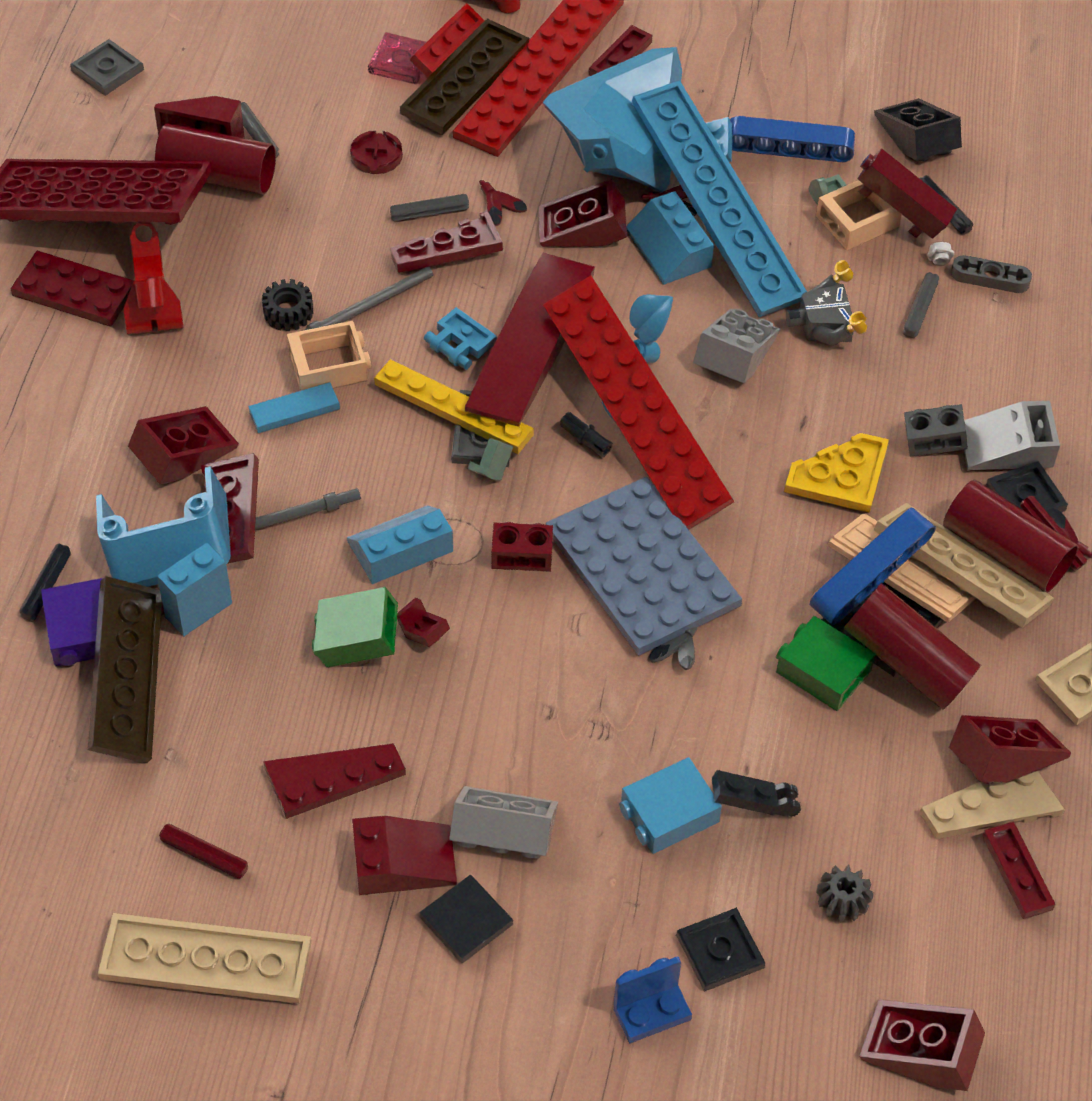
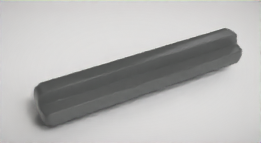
(255, 128)
(429, 207)
(921, 305)

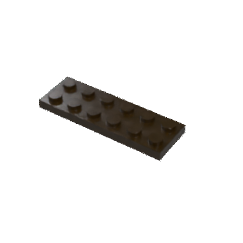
(463, 76)
(125, 670)

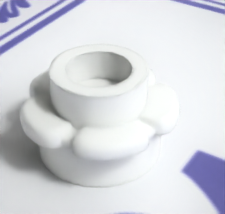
(940, 253)

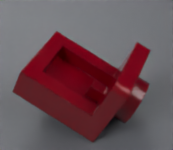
(421, 625)

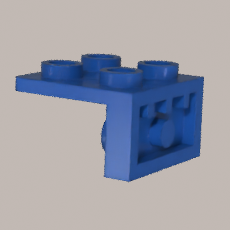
(650, 999)

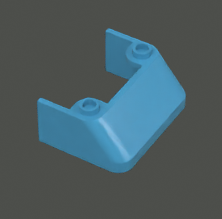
(148, 551)

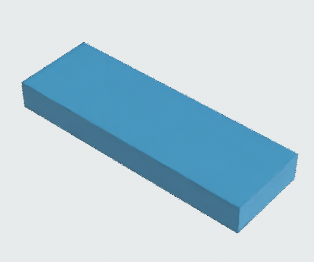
(294, 407)

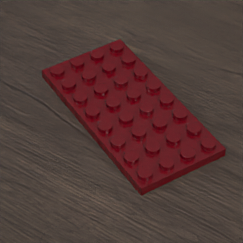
(99, 190)

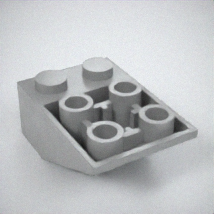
(735, 344)
(1012, 437)

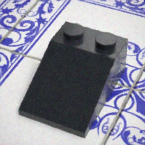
(921, 128)

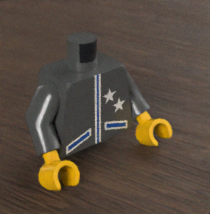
(827, 312)

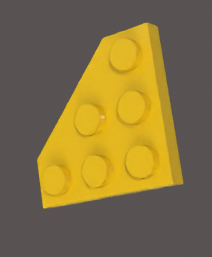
(841, 473)

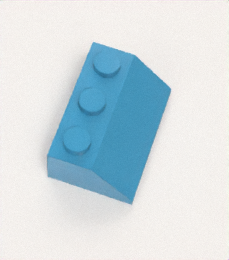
(671, 238)
(402, 543)

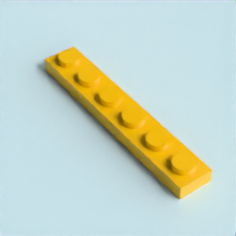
(448, 404)

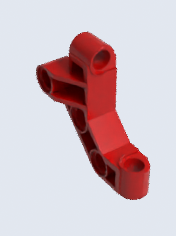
(150, 298)

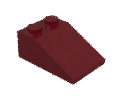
(204, 113)
(584, 217)
(180, 442)
(1005, 747)
(402, 854)
(925, 1042)

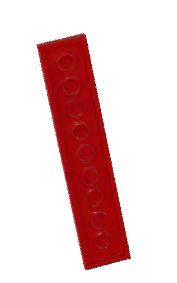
(534, 74)
(638, 403)

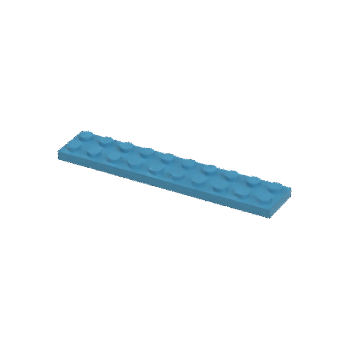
(719, 198)

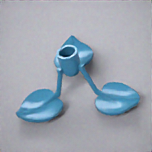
(649, 318)

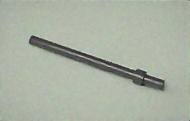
(374, 299)
(329, 502)

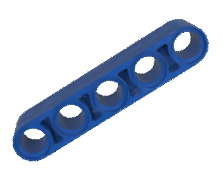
(792, 139)
(872, 566)

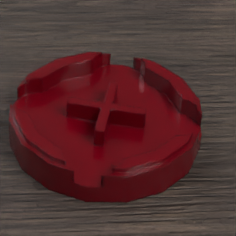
(376, 152)

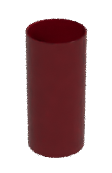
(233, 160)
(1010, 535)
(912, 646)

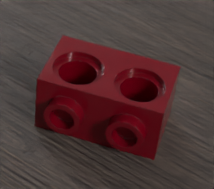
(516, 546)

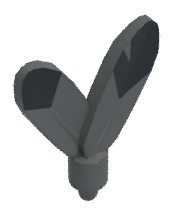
(682, 643)

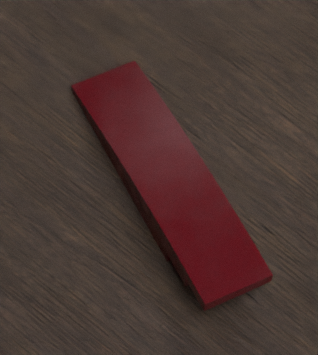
(525, 344)

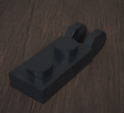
(755, 794)

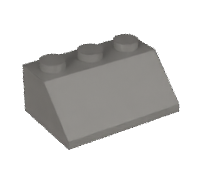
(503, 822)

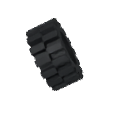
(287, 316)

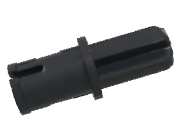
(586, 434)

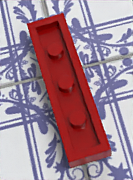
(446, 40)

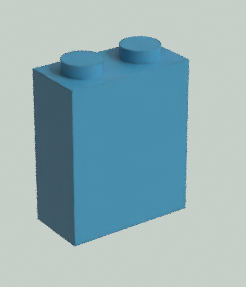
(195, 589)
(670, 805)

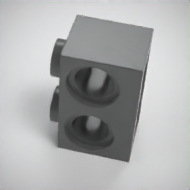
(935, 430)

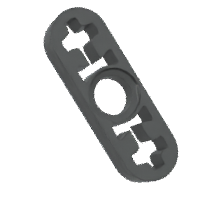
(981, 279)

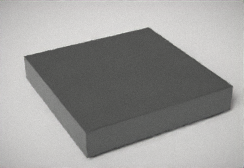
(107, 67)

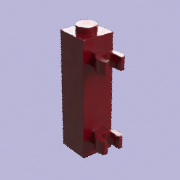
(905, 194)

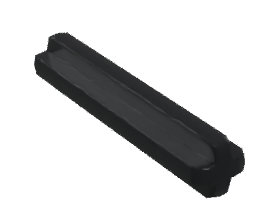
(959, 219)
(46, 579)

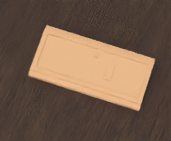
(912, 578)

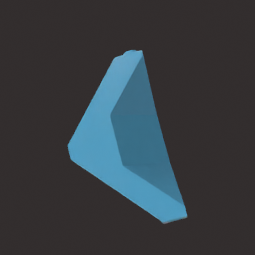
(605, 123)

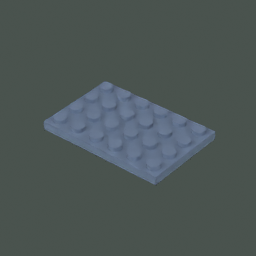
(643, 565)

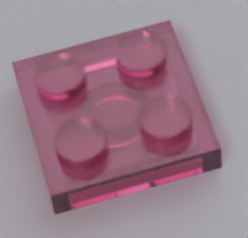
(393, 58)

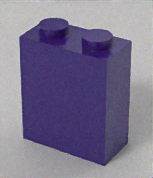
(72, 621)

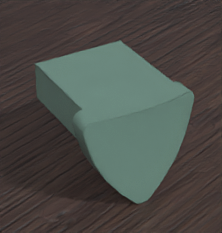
(824, 186)
(493, 460)

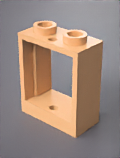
(841, 225)
(324, 339)

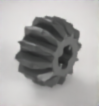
(844, 893)

